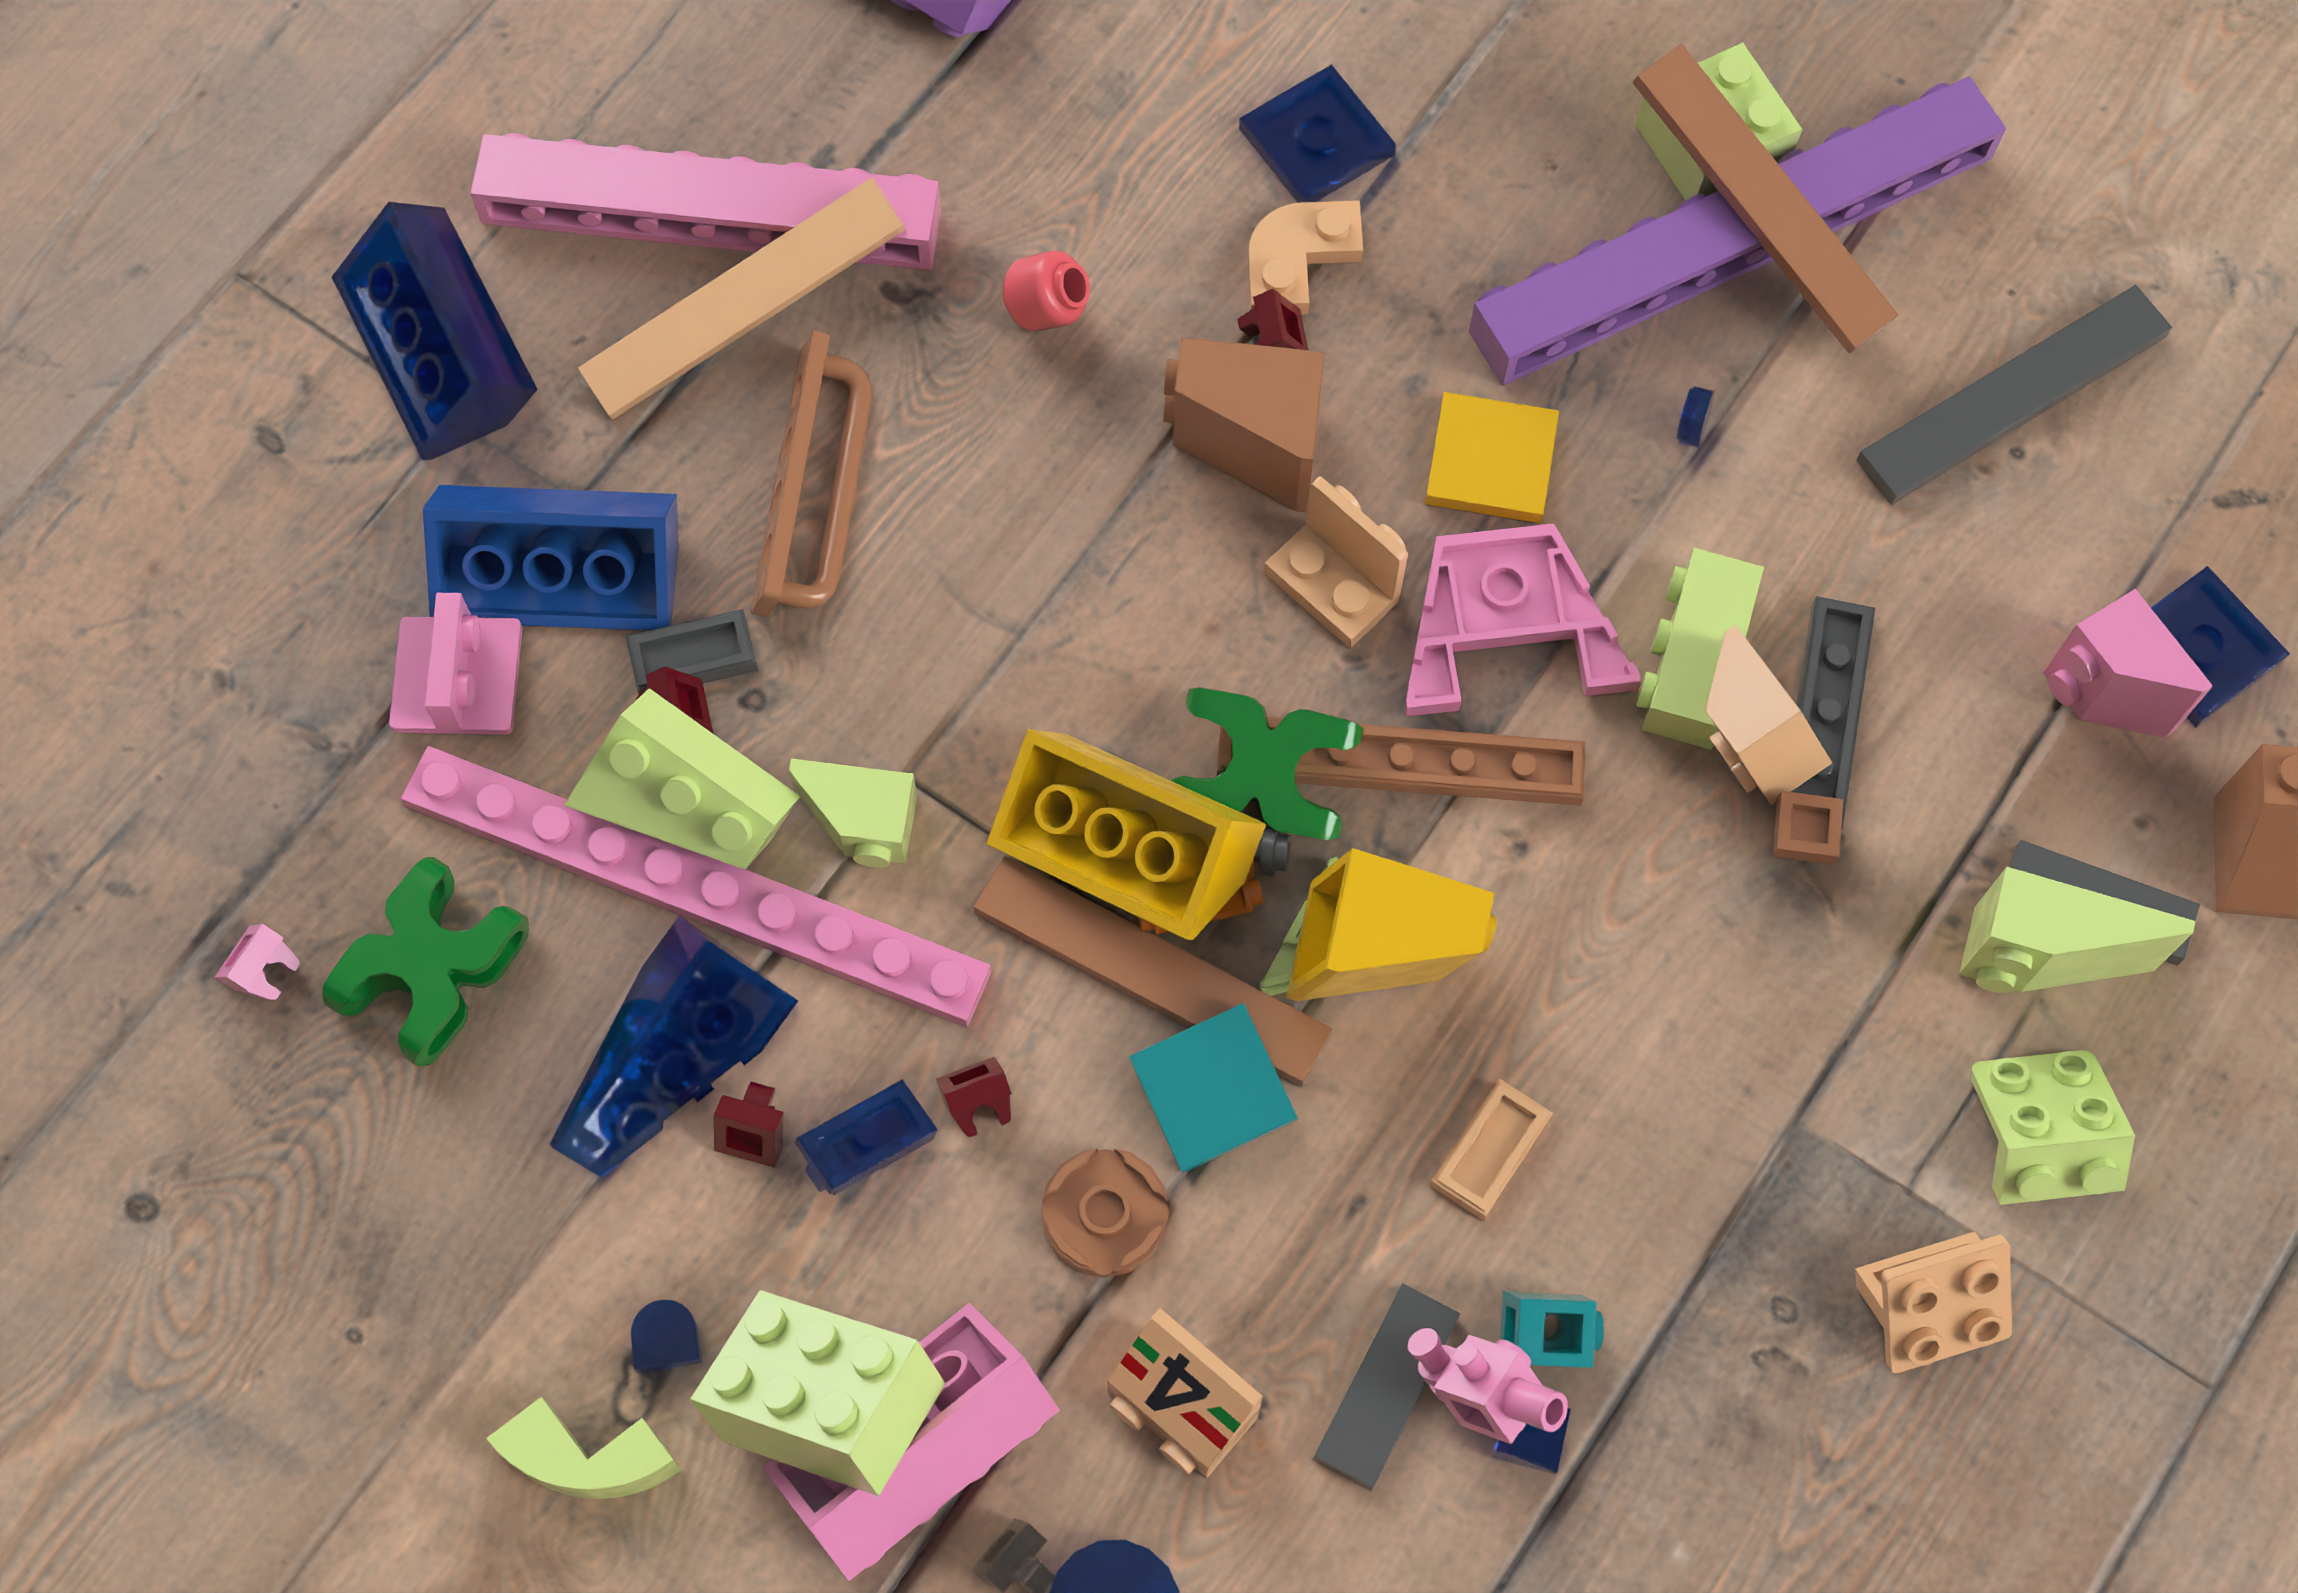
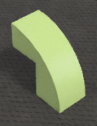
(550, 1455)

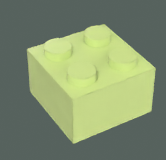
(1750, 95)

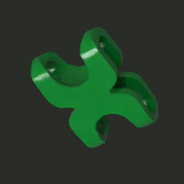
(1267, 760)
(425, 961)

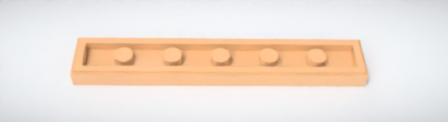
(741, 298)

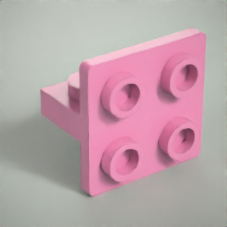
(455, 672)

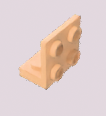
(1341, 564)

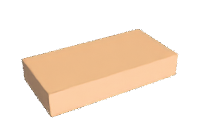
(1491, 1149)

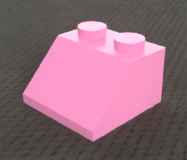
(2127, 671)

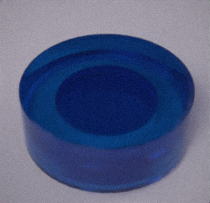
(1695, 416)

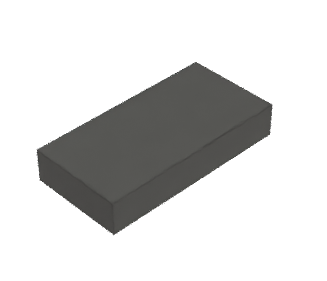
(702, 648)

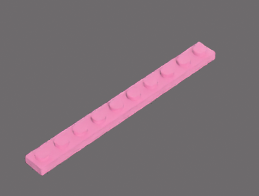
(699, 887)

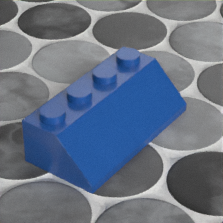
(554, 555)

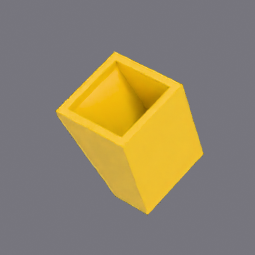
(1385, 928)

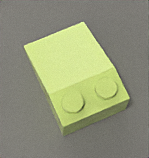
(2054, 934)

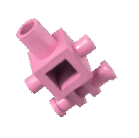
(1487, 1385)

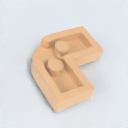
(1298, 237)

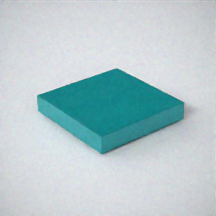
(1213, 1088)

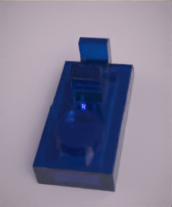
(865, 1138)

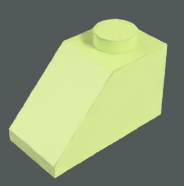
(859, 808)

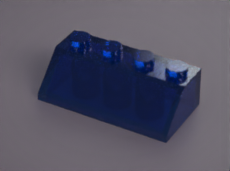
(432, 329)

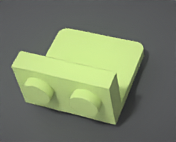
(2054, 1127)

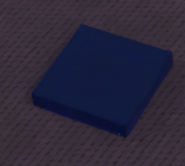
(1317, 136)
(2220, 639)

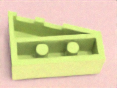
(682, 785)

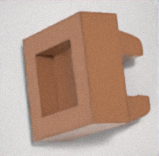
(1807, 828)

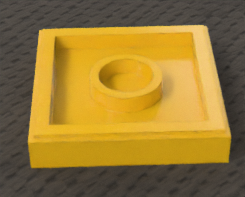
(1492, 457)

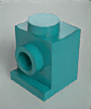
(1577, 1333)

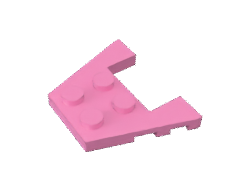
(1503, 593)

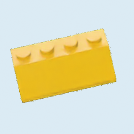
(1123, 833)

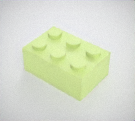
(819, 1392)

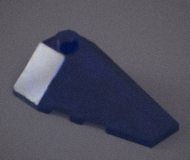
(675, 1034)

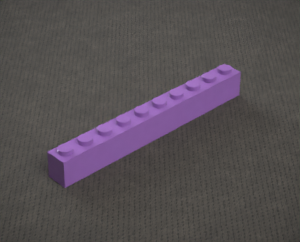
(1709, 244)

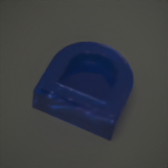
(664, 1337)

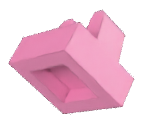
(245, 963)

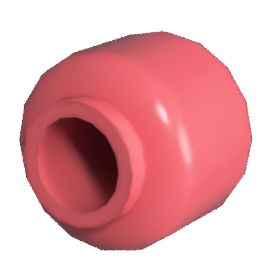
(1045, 290)

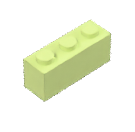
(1709, 600)

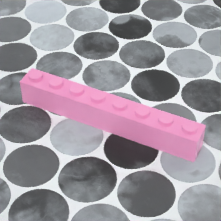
(683, 196)

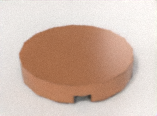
(1104, 1212)

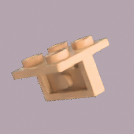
(1940, 1299)

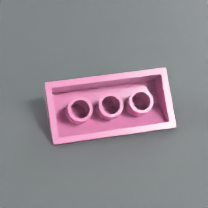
(979, 1416)

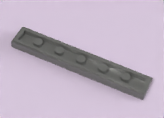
(2013, 394)

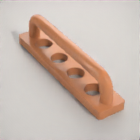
(770, 583)

